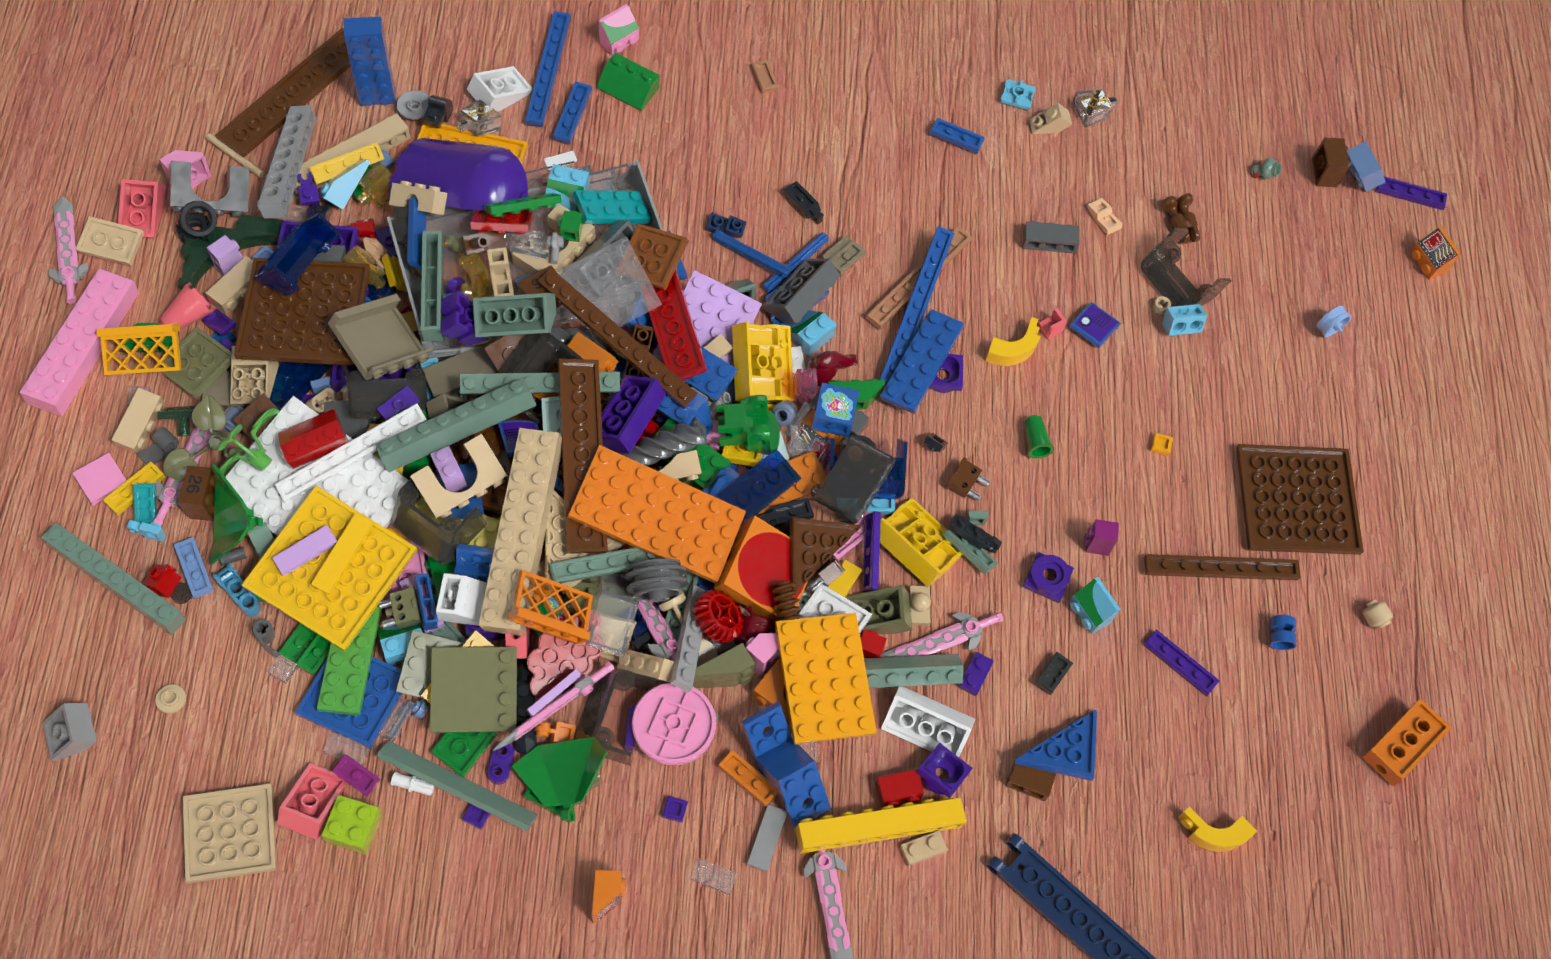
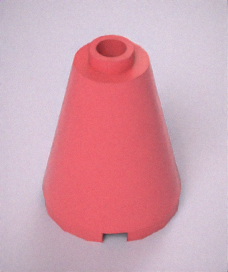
(187, 308)

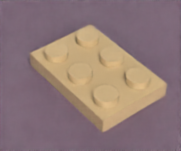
(110, 241)

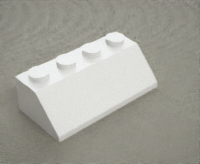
(927, 722)

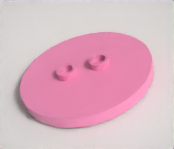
(673, 724)

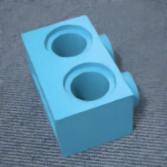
(1184, 319)

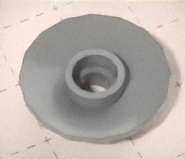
(411, 100)

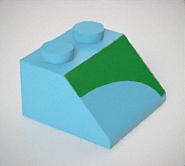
(564, 182)
(812, 331)
(1094, 606)
(395, 642)

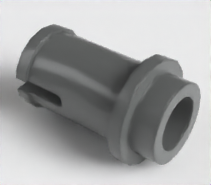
(233, 556)

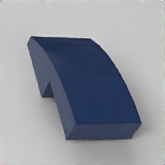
(731, 226)

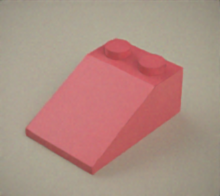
(141, 205)
(311, 801)

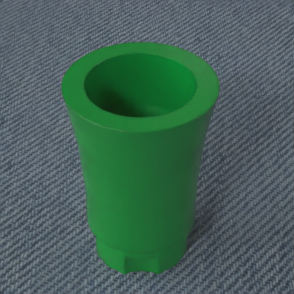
(1037, 438)

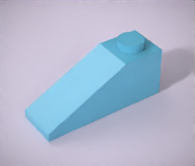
(341, 187)

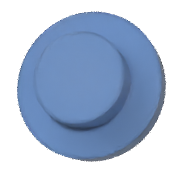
(420, 708)

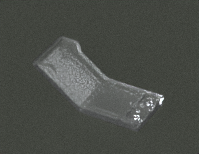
(612, 615)

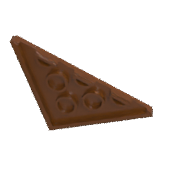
(813, 545)

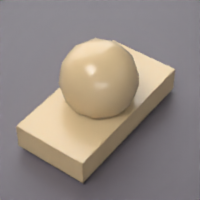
(920, 605)

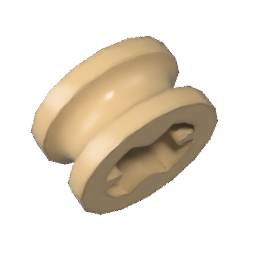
(1159, 308)

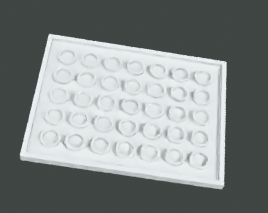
(362, 486)

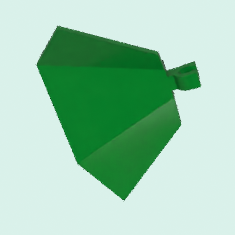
(231, 517)
(562, 772)

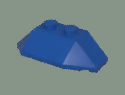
(697, 407)

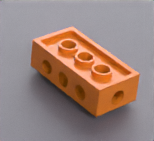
(1406, 742)

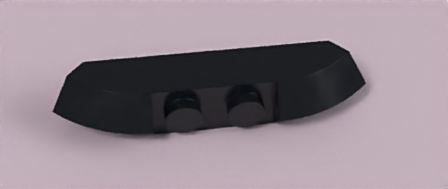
(524, 701)

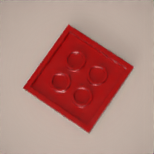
(517, 223)

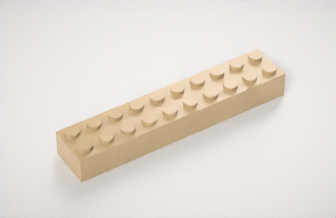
(521, 526)

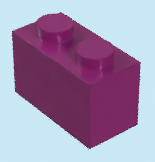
(1101, 537)

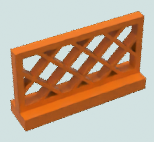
(546, 624)

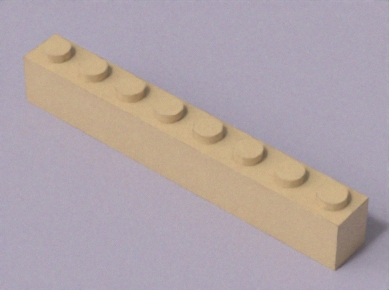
(386, 133)

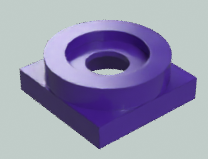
(954, 366)
(1050, 589)
(943, 758)

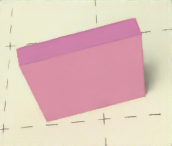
(99, 478)

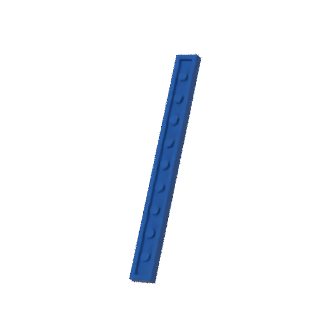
(918, 300)

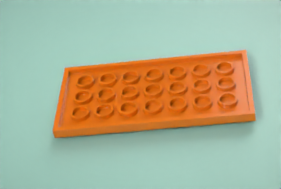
(657, 513)

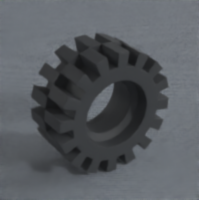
(193, 221)

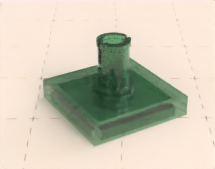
(182, 414)

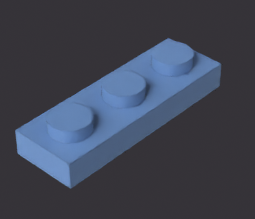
(194, 568)

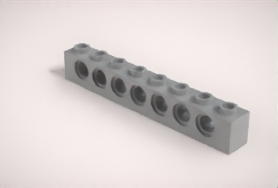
(287, 162)

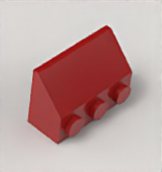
(312, 439)

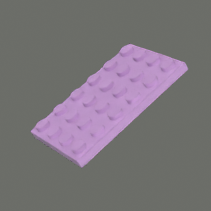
(715, 310)

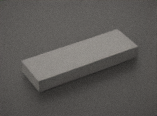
(767, 838)

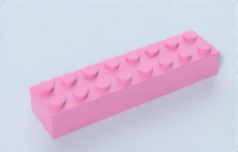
(76, 344)

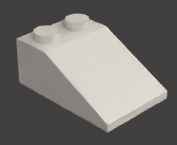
(499, 87)

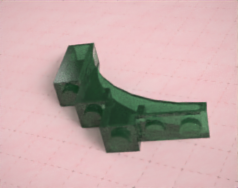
(248, 233)

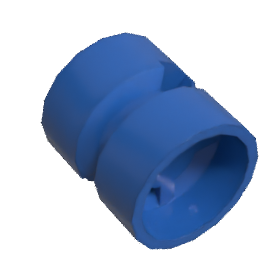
(1283, 632)

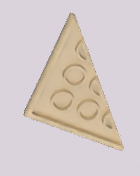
(555, 536)

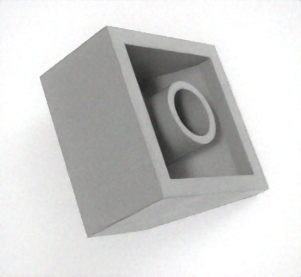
(69, 730)

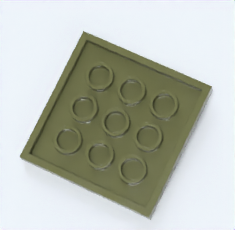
(473, 689)

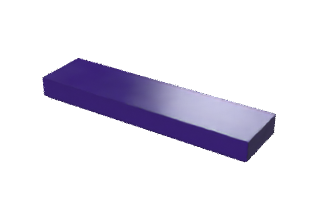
(1413, 193)
(871, 551)
(1181, 662)

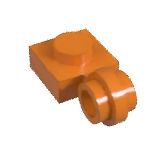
(559, 733)

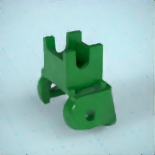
(749, 425)

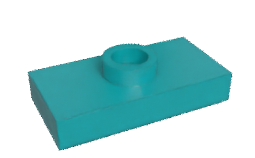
(144, 502)

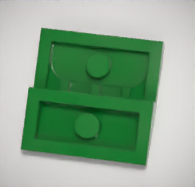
(306, 649)

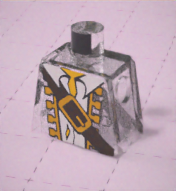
(1093, 106)
(479, 119)

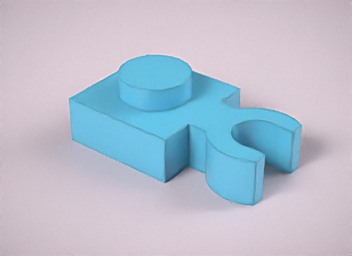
(151, 531)

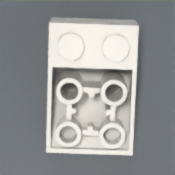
(460, 599)

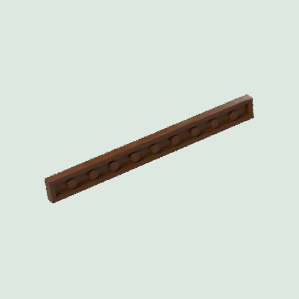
(616, 337)

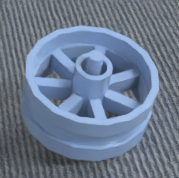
(1333, 321)

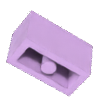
(224, 254)
(449, 470)

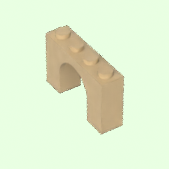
(566, 256)
(488, 473)

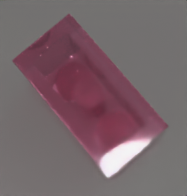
(805, 385)

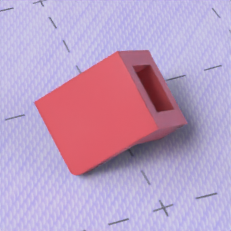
(1053, 325)

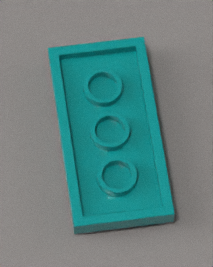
(611, 206)

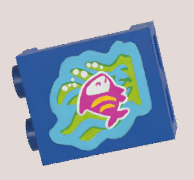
(835, 409)

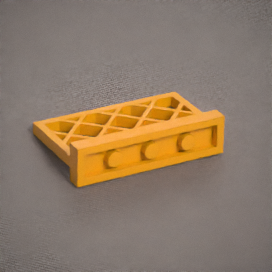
(140, 332)

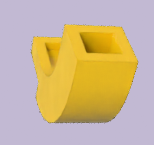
(1013, 353)
(1213, 838)

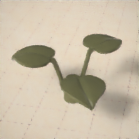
(205, 416)

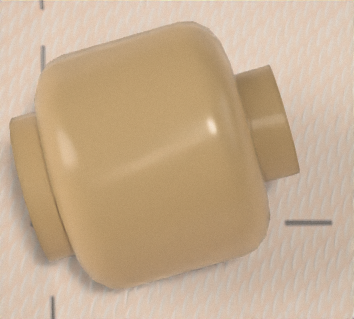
(1377, 614)

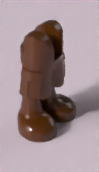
(1185, 218)

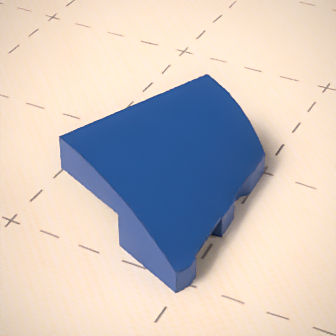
(724, 479)

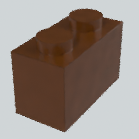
(1031, 781)

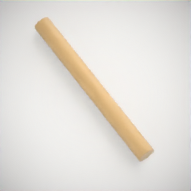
(234, 155)

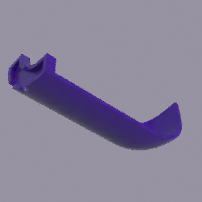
(464, 171)

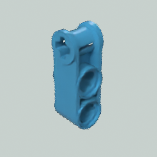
(230, 581)

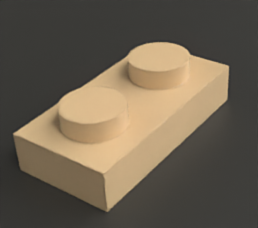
(923, 848)

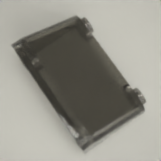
(852, 480)

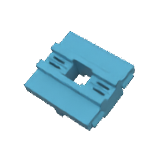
(1018, 94)

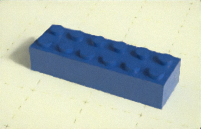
(369, 60)

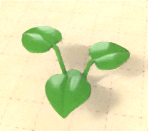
(256, 457)

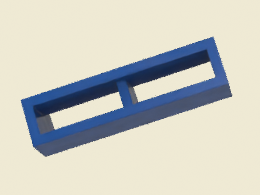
(423, 602)

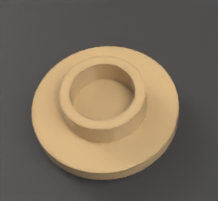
(170, 699)

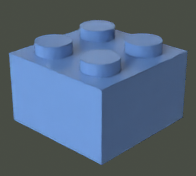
(1365, 167)

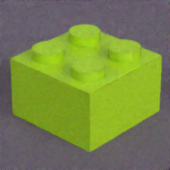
(352, 824)

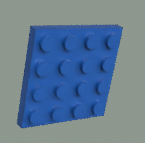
(377, 705)

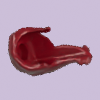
(828, 363)
(752, 626)

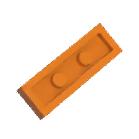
(748, 778)

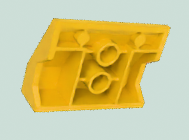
(763, 361)
(918, 542)

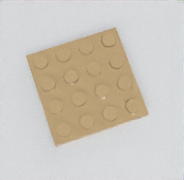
(229, 833)

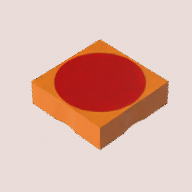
(757, 561)

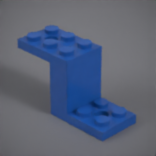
(786, 764)

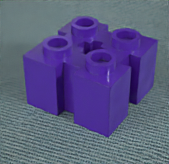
(459, 319)

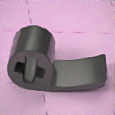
(163, 444)
(265, 638)

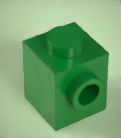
(571, 225)

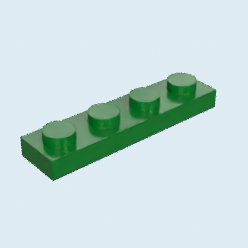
(516, 205)

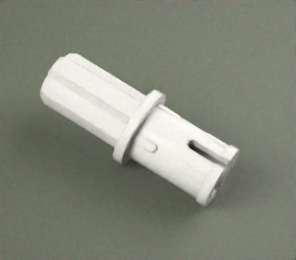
(412, 783)

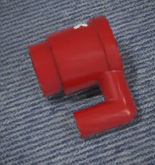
(366, 229)

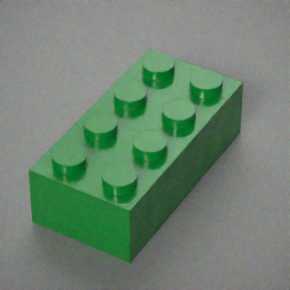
(709, 459)

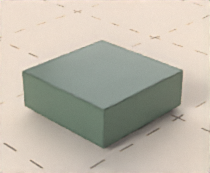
(977, 517)

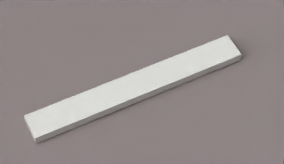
(347, 454)

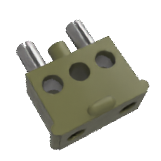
(408, 615)

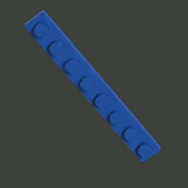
(548, 69)

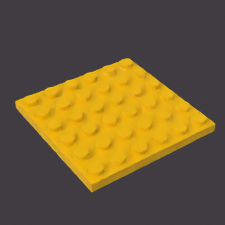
(359, 590)

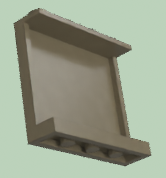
(378, 337)

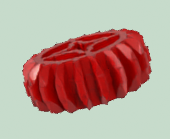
(718, 616)

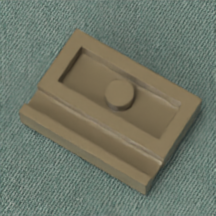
(844, 254)

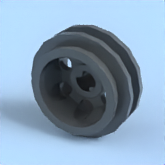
(656, 579)

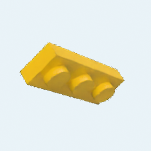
(123, 497)

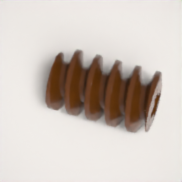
(786, 600)

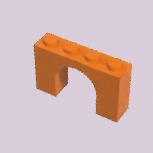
(589, 351)
(771, 690)

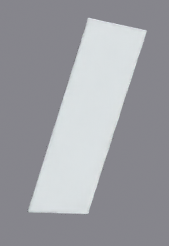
(561, 158)

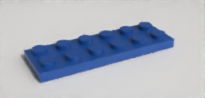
(922, 361)

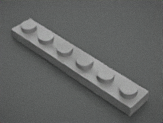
(688, 644)

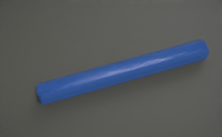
(751, 253)
(796, 261)

